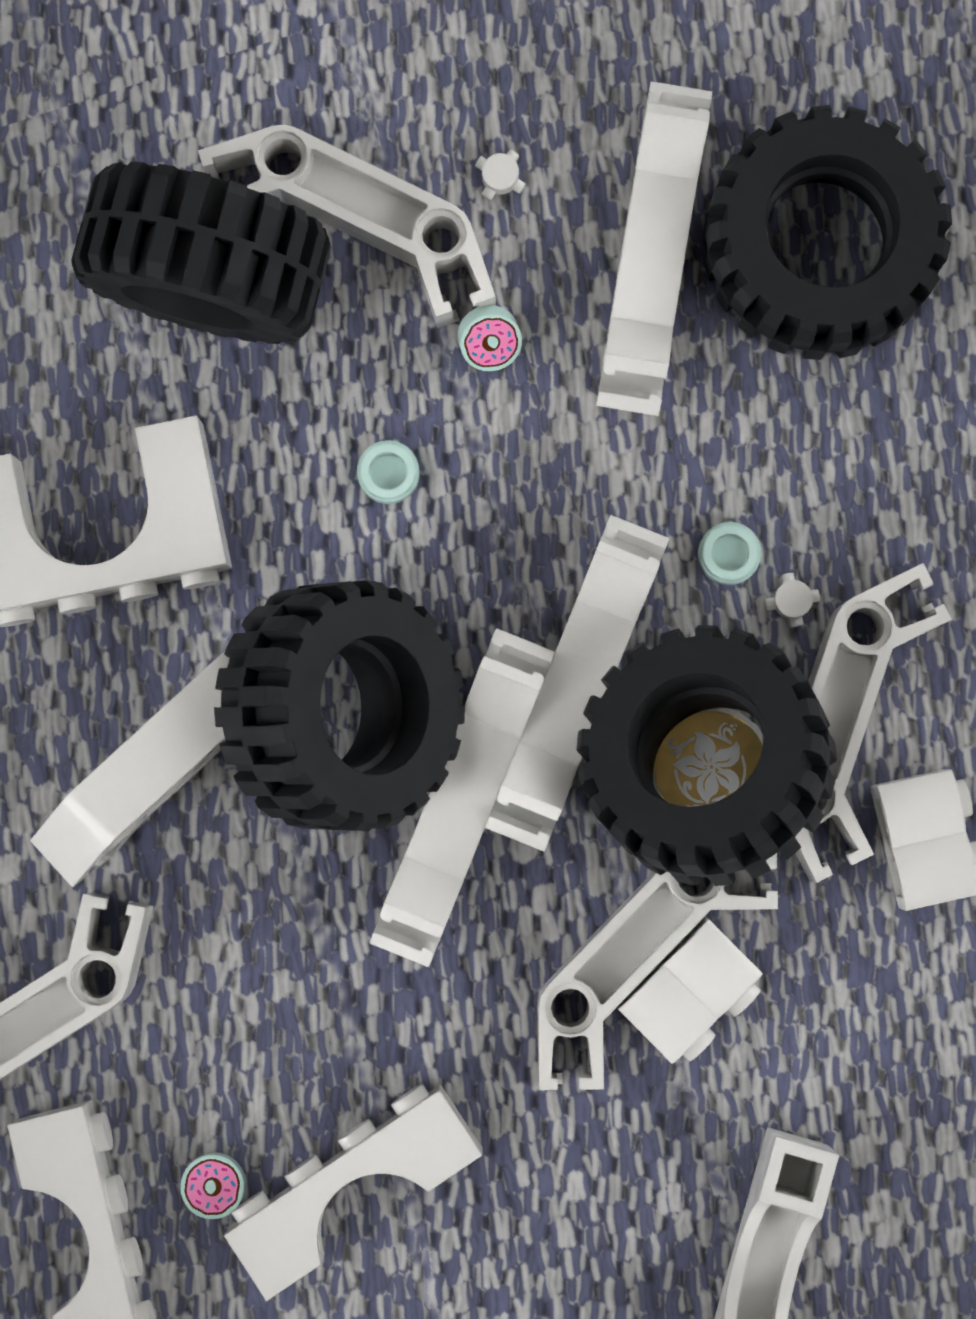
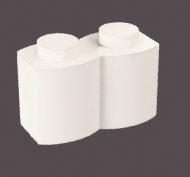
(927, 838)
(691, 991)

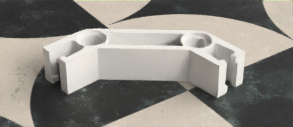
(361, 204)
(654, 248)
(588, 648)
(847, 685)
(134, 780)
(458, 812)
(622, 956)
(62, 999)

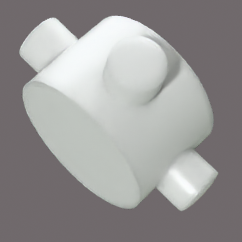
(500, 174)
(792, 599)

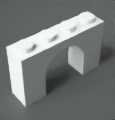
(178, 540)

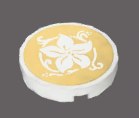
(707, 757)

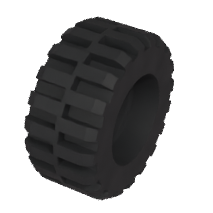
(870, 166)
(201, 252)
(659, 693)
(275, 713)

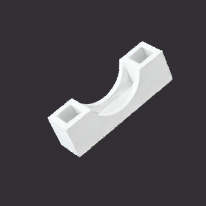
(66, 1158)
(776, 1225)
(282, 1235)

